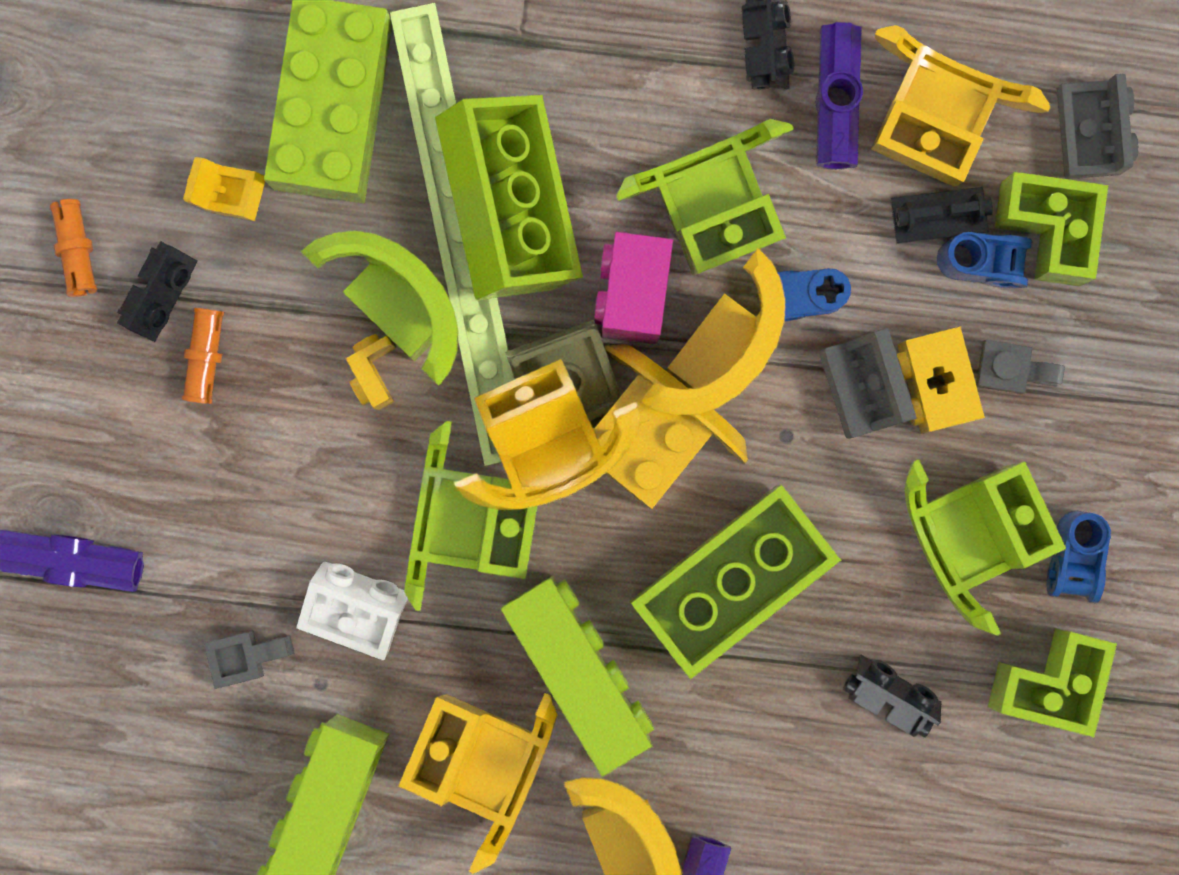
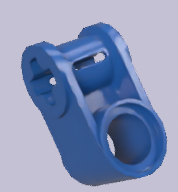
(995, 259)
(801, 293)
(1078, 560)

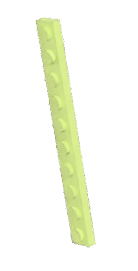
(429, 94)

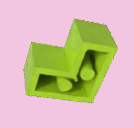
(1065, 216)
(1067, 692)

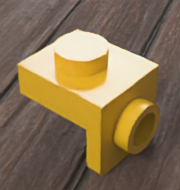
(224, 189)
(368, 383)

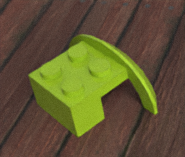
(715, 198)
(397, 296)
(461, 532)
(981, 532)

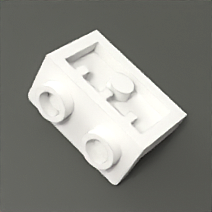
(352, 609)

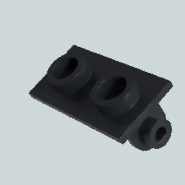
(772, 58)
(940, 214)
(167, 275)
(913, 706)

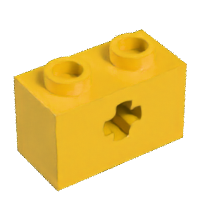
(947, 356)

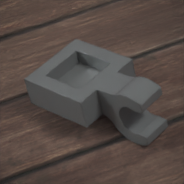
(1010, 367)
(240, 657)

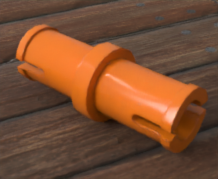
(73, 247)
(203, 356)

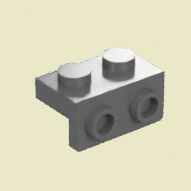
(1097, 128)
(867, 384)

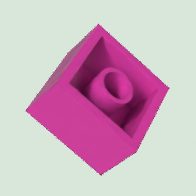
(636, 287)

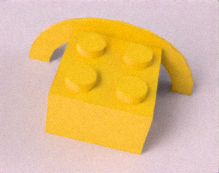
(942, 109)
(726, 348)
(663, 440)
(545, 441)
(479, 765)
(623, 829)

